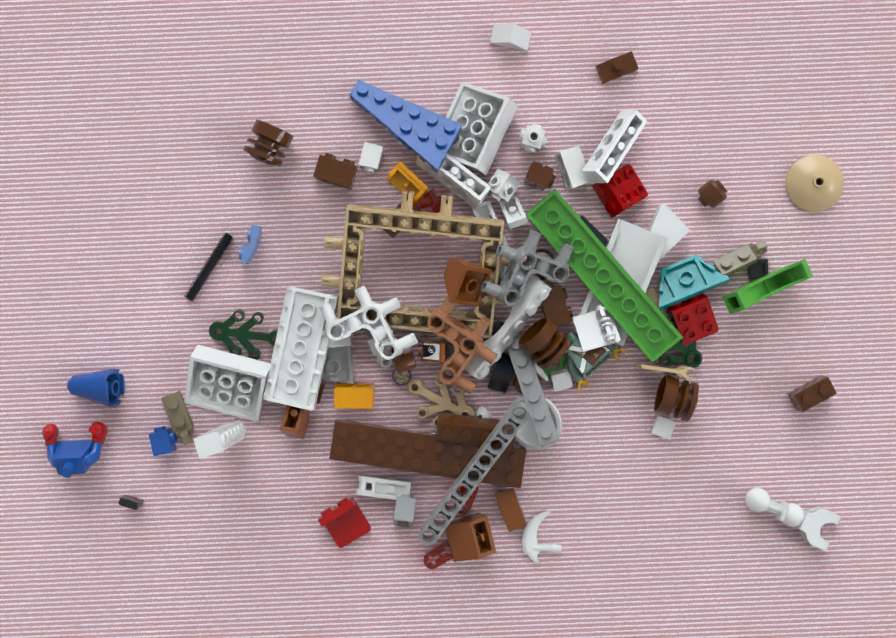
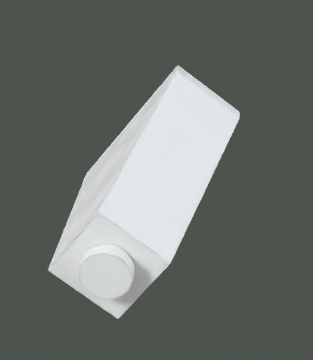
(668, 225)

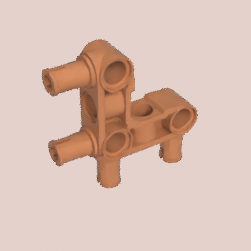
(458, 333)

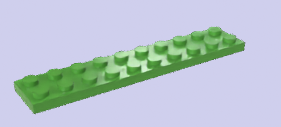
(605, 276)

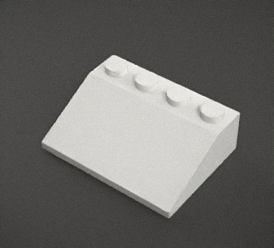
(484, 124)
(226, 383)

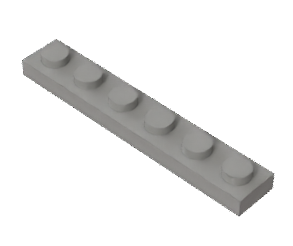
(533, 394)

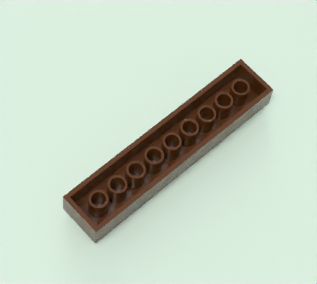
(419, 452)

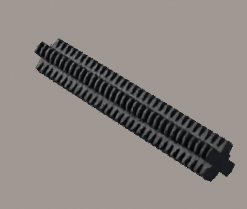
(208, 266)

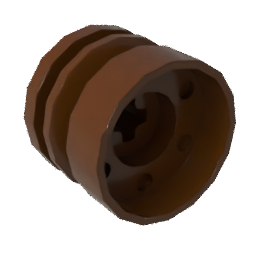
(268, 143)
(544, 343)
(679, 399)

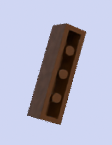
(467, 429)

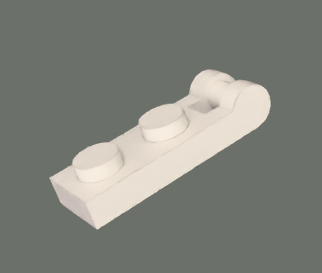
(382, 487)

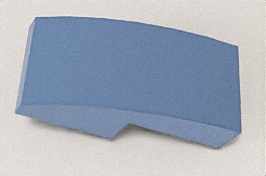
(248, 251)

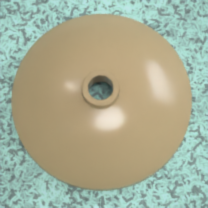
(802, 184)

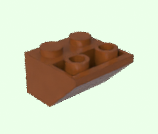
(470, 538)

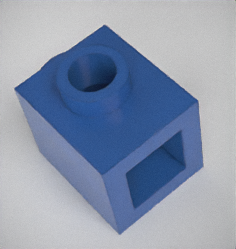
(162, 441)

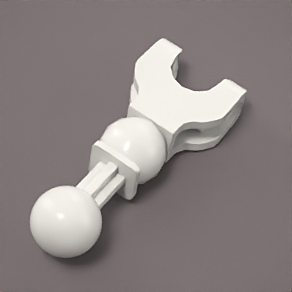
(792, 515)

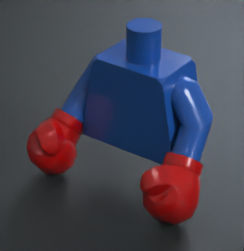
(74, 456)

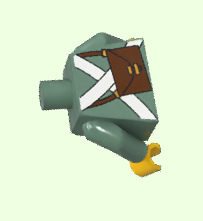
(583, 364)

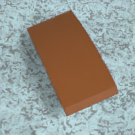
(510, 509)

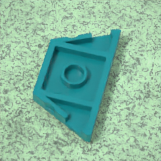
(687, 280)

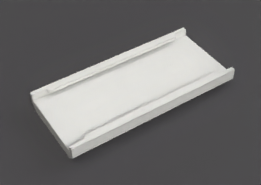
(638, 253)
(299, 349)

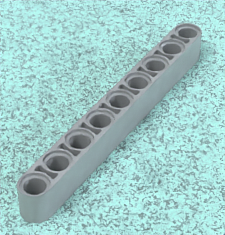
(468, 481)

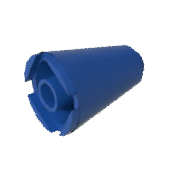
(99, 386)

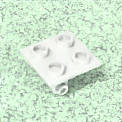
(596, 329)

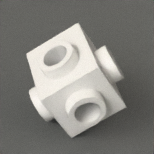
(533, 145)
(502, 186)

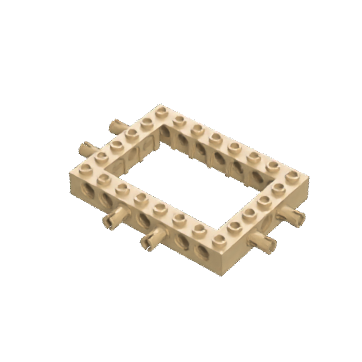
(408, 220)

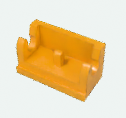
(405, 180)
(354, 395)

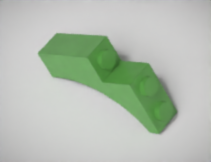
(766, 286)

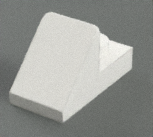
(513, 212)

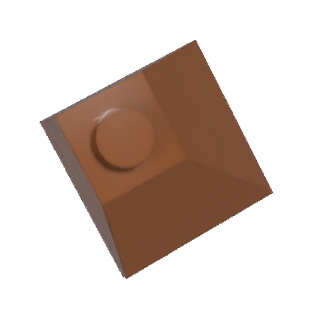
(464, 281)

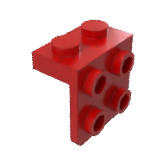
(621, 191)
(694, 318)
(345, 522)

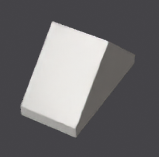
(510, 36)

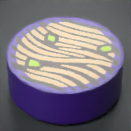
(401, 378)

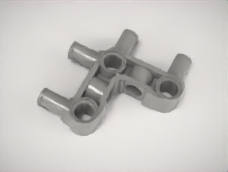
(518, 272)

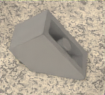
(404, 511)

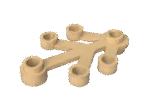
(443, 402)

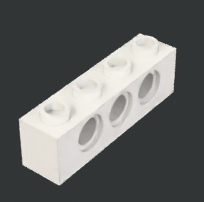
(614, 146)
(459, 180)

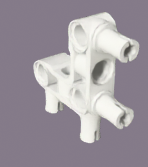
(379, 327)

